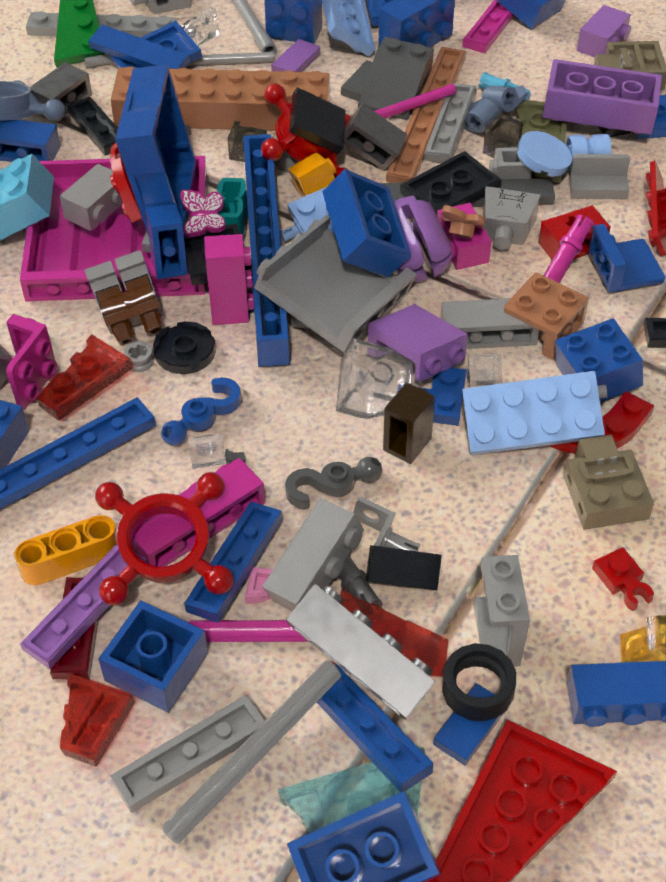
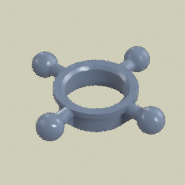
(19, 103)

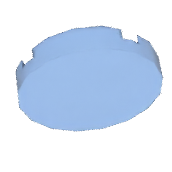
(544, 153)

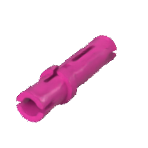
(569, 247)

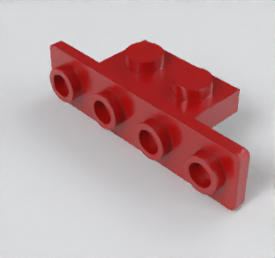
(657, 203)

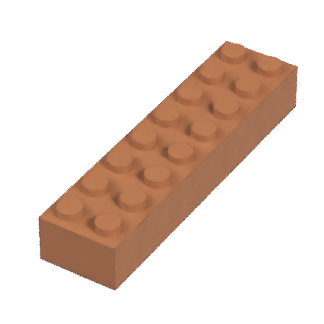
(224, 96)

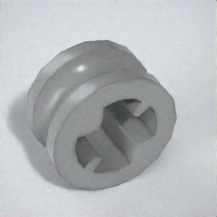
(140, 355)

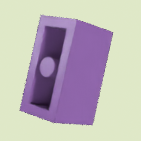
(603, 27)

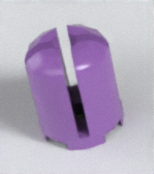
(424, 237)

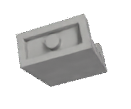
(504, 612)

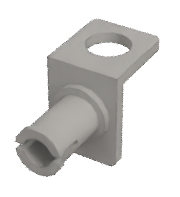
(383, 524)

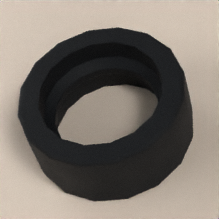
(479, 656)

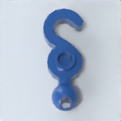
(199, 412)

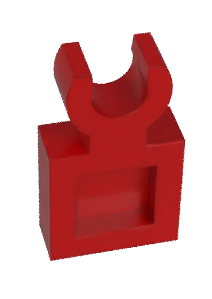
(623, 574)

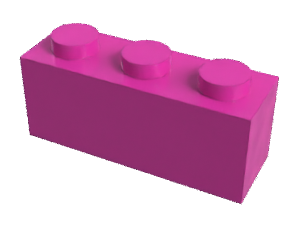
(228, 279)

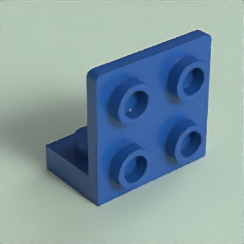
(623, 263)

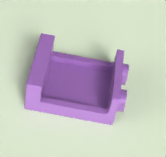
(421, 338)

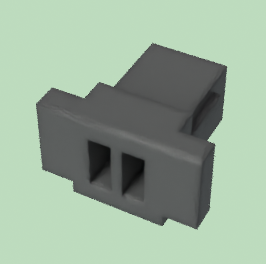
(230, 456)

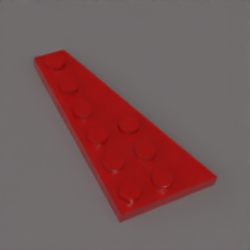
(518, 806)

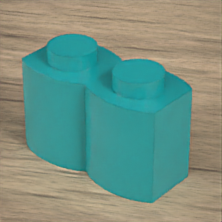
(235, 202)

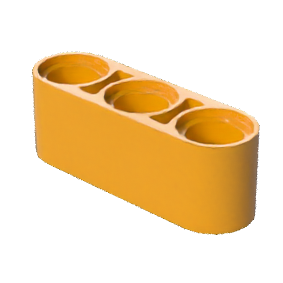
(50, 553)

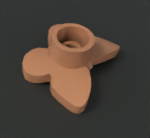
(461, 223)

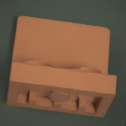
(549, 308)

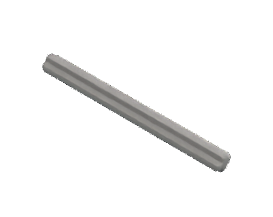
(250, 752)

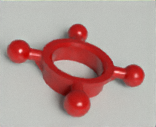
(286, 141)
(110, 496)

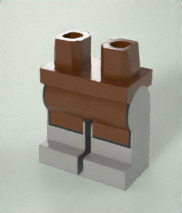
(126, 308)

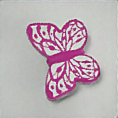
(202, 213)

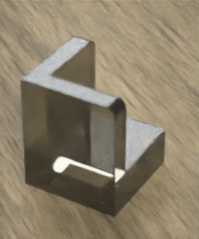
(502, 133)

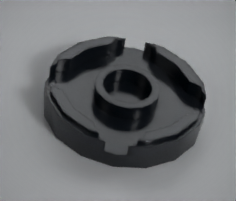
(184, 348)

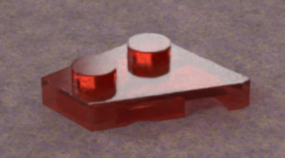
(92, 719)

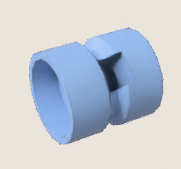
(594, 145)

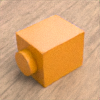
(312, 174)

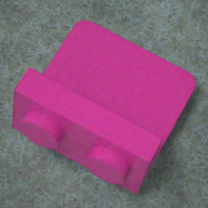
(33, 359)

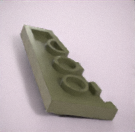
(531, 114)

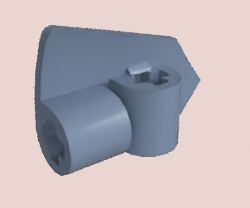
(494, 101)

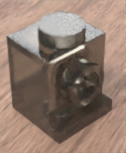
(236, 142)

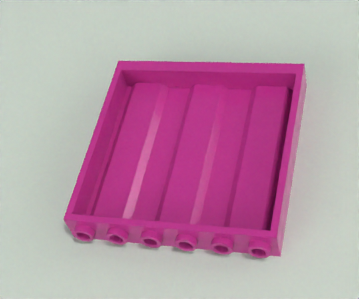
(61, 250)

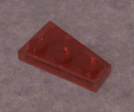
(85, 377)

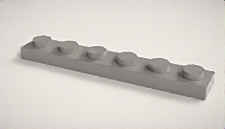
(46, 23)

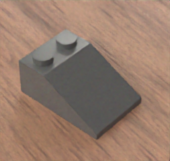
(396, 74)

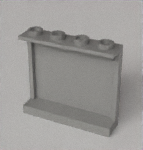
(324, 290)

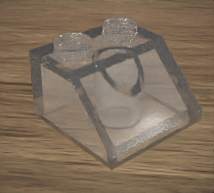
(370, 378)

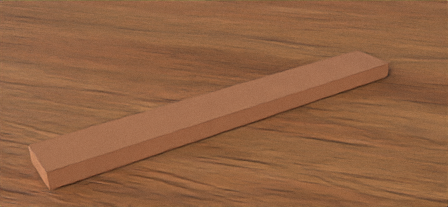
(423, 119)

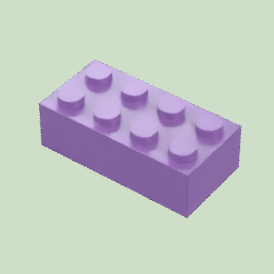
(602, 96)

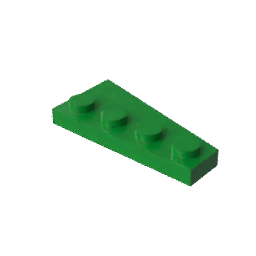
(75, 27)

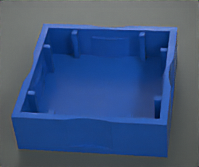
(155, 141)

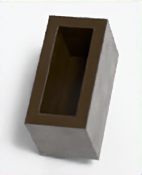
(408, 422)

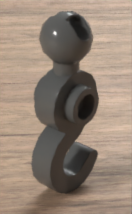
(335, 479)

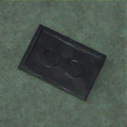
(452, 182)

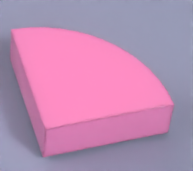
(254, 590)

